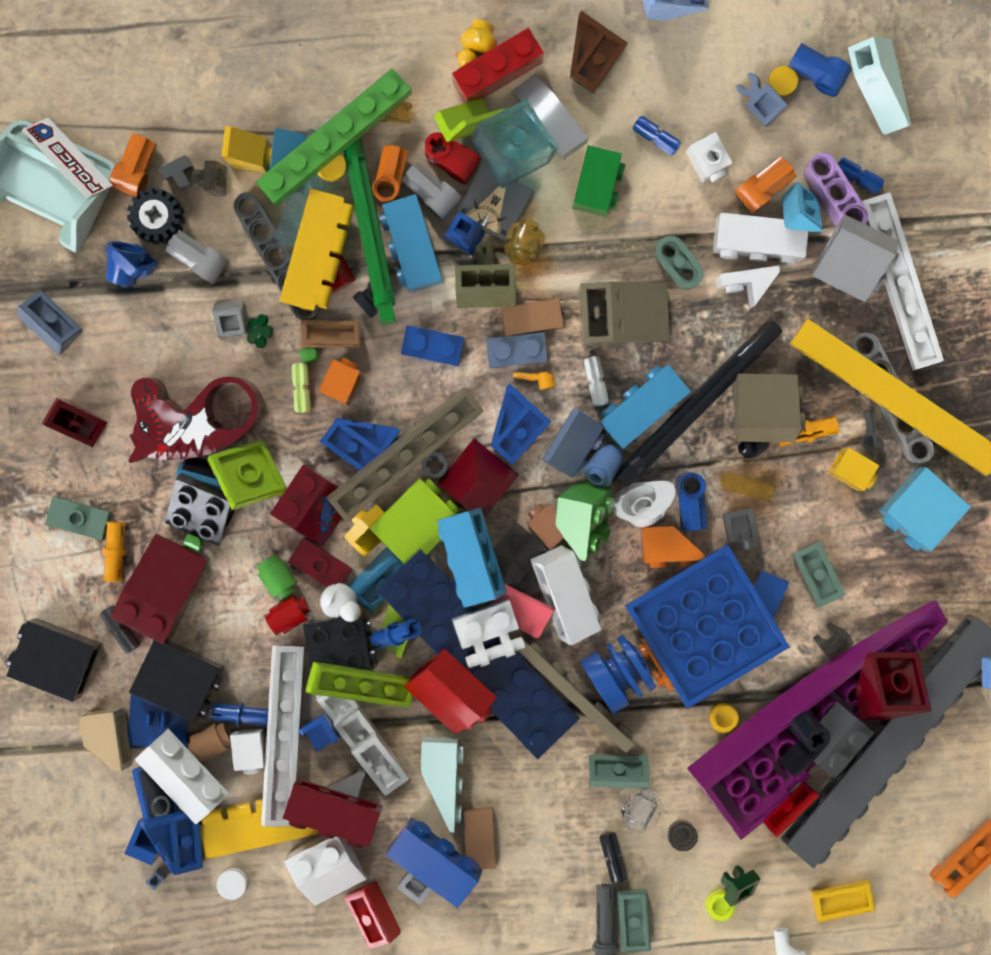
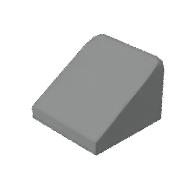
(230, 318)

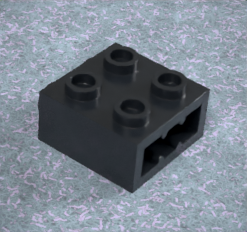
(341, 642)

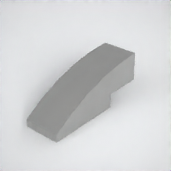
(553, 115)

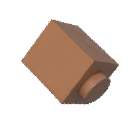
(543, 524)

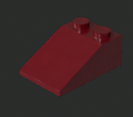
(160, 589)

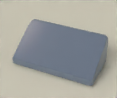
(49, 322)

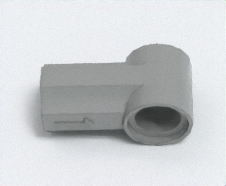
(437, 195)
(202, 259)

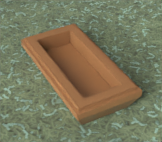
(330, 334)

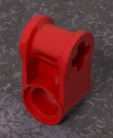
(455, 159)

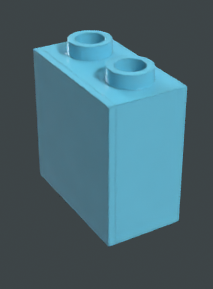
(923, 510)

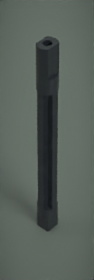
(697, 403)

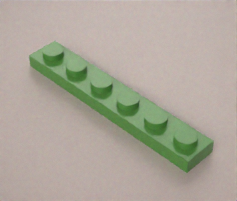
(334, 137)

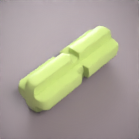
(301, 394)

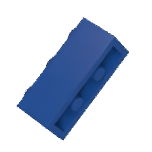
(434, 862)

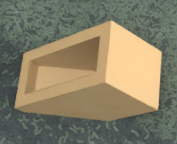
(107, 737)

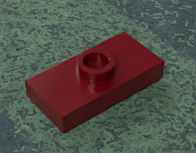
(319, 564)

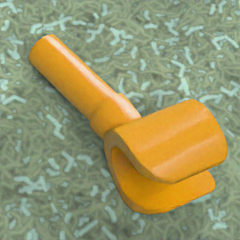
(544, 379)

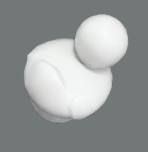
(340, 602)

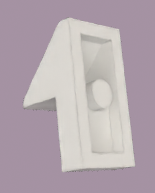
(755, 279)

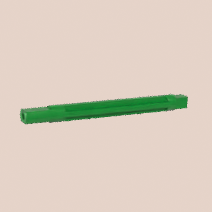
(370, 232)

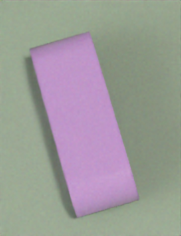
(834, 179)

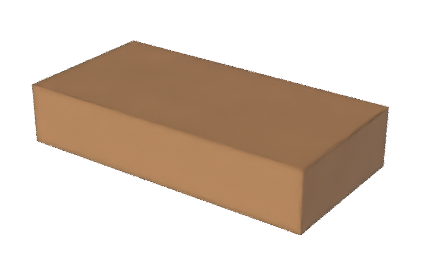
(532, 317)
(480, 836)

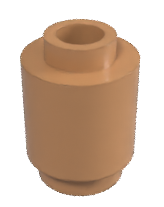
(210, 741)

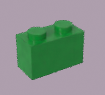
(598, 180)

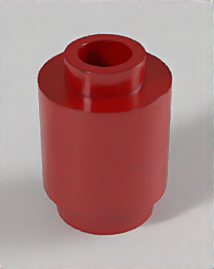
(287, 614)

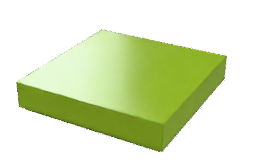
(247, 474)

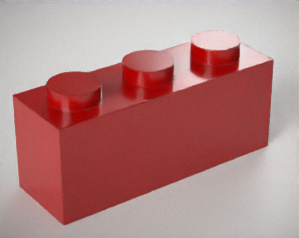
(498, 66)

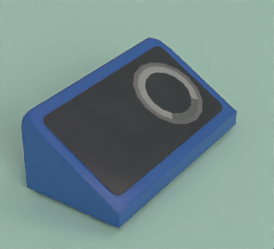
(151, 796)

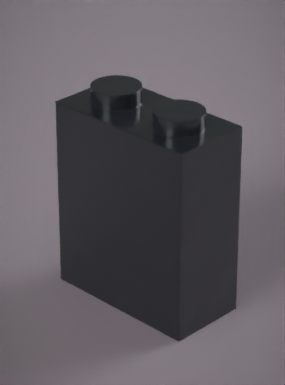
(53, 659)
(178, 680)

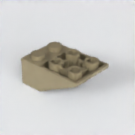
(623, 313)

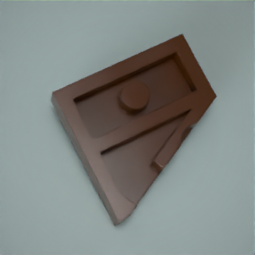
(594, 52)

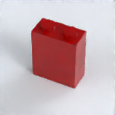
(451, 692)

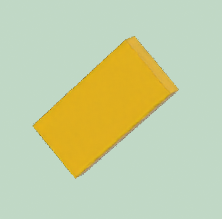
(842, 900)

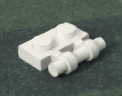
(486, 624)

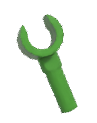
(309, 355)
(193, 543)

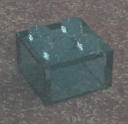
(514, 143)

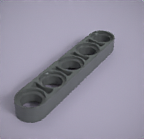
(268, 245)

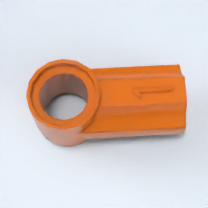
(131, 173)
(390, 173)
(759, 189)

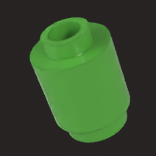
(276, 577)

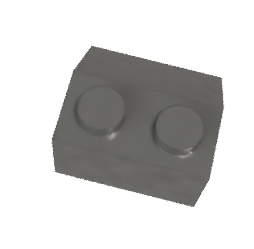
(845, 741)

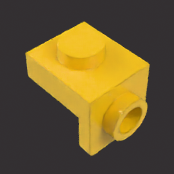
(360, 535)

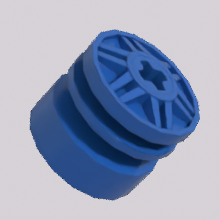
(618, 674)

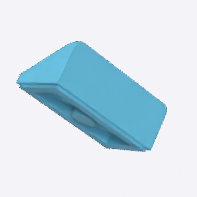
(801, 209)

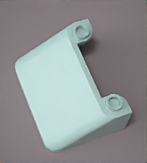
(39, 186)

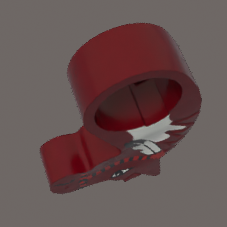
(173, 434)

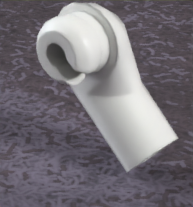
(782, 943)

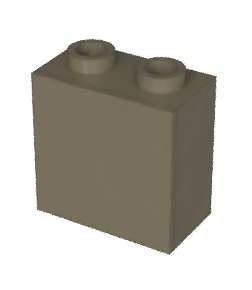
(767, 408)

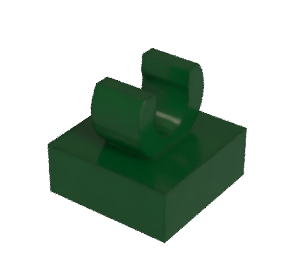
(741, 887)

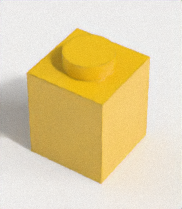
(854, 469)

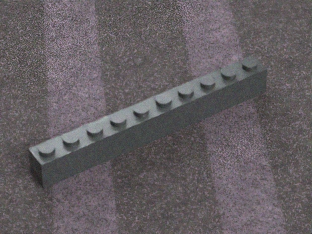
(893, 740)

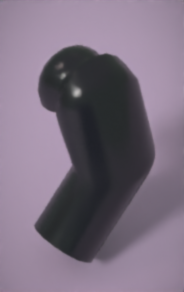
(752, 449)

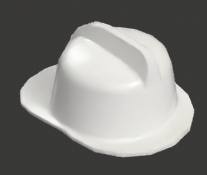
(644, 502)

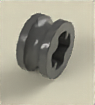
(428, 471)

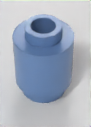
(604, 465)

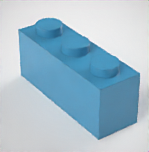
(410, 244)
(643, 405)
(471, 557)

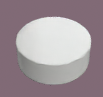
(232, 883)

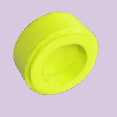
(718, 907)

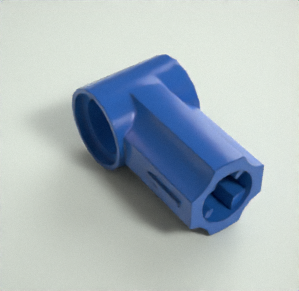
(826, 72)
(691, 505)

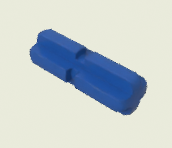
(651, 132)
(864, 179)

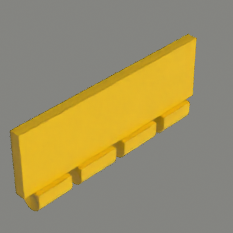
(314, 243)
(243, 830)

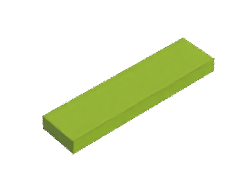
(358, 685)

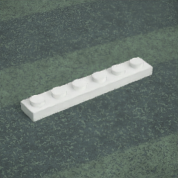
(905, 288)
(282, 732)

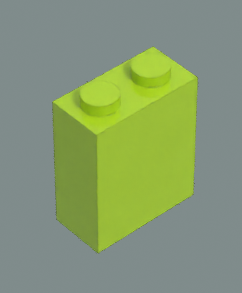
(413, 520)

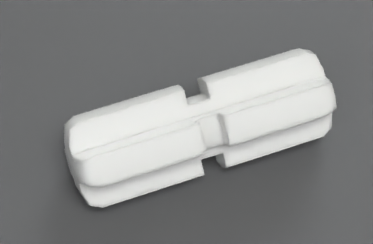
(595, 375)

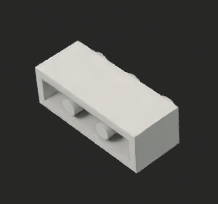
(758, 239)
(567, 594)
(182, 776)

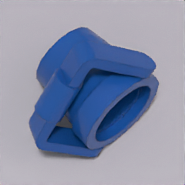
(126, 262)

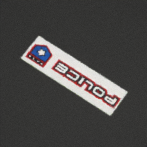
(67, 157)

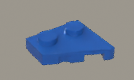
(517, 425)
(358, 441)
(176, 841)

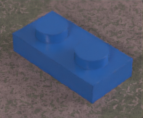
(432, 346)

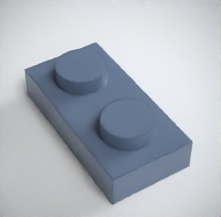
(516, 350)

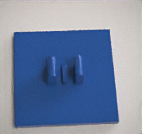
(151, 721)

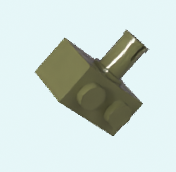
(485, 282)

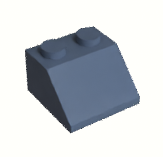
(573, 443)

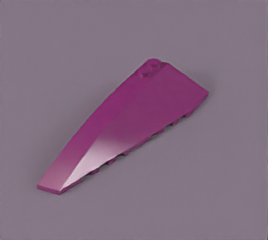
(743, 769)

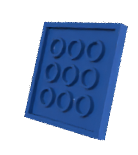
(707, 626)

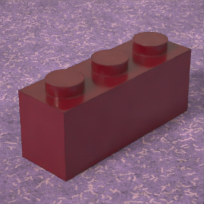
(332, 813)

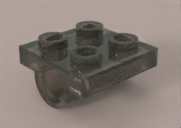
(515, 556)

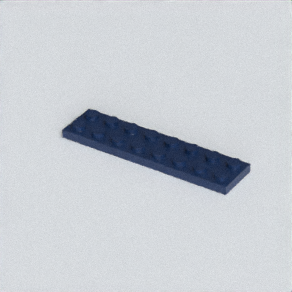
(523, 697)

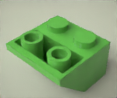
(584, 517)

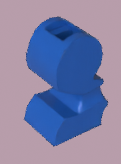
(464, 233)

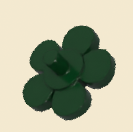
(259, 331)

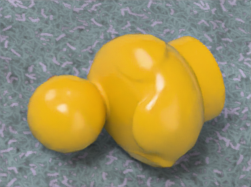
(476, 39)

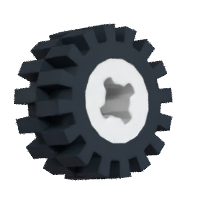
(166, 219)

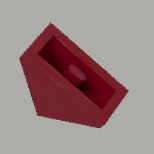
(74, 421)

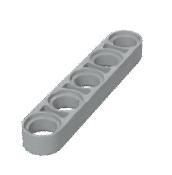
(908, 439)

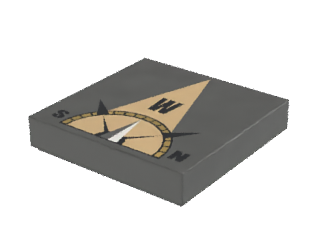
(494, 206)

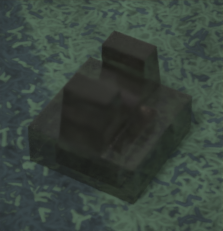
(211, 178)
(836, 644)

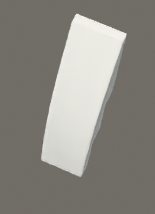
(365, 742)

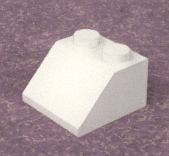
(324, 868)

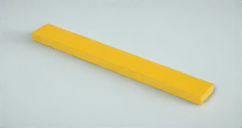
(894, 395)

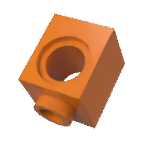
(341, 380)

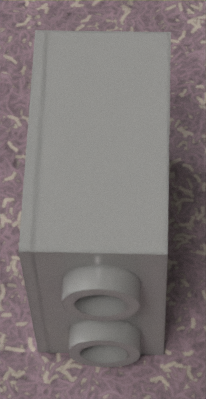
(856, 258)

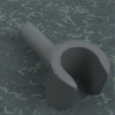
(870, 438)

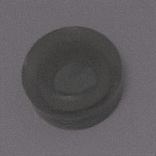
(682, 835)

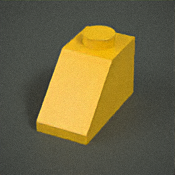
(246, 150)

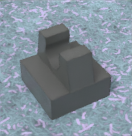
(177, 171)

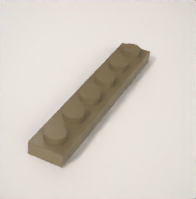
(405, 454)
(574, 692)

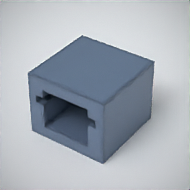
(156, 879)

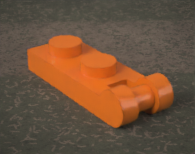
(968, 859)

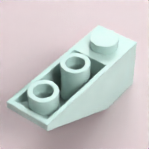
(880, 82)
(439, 771)

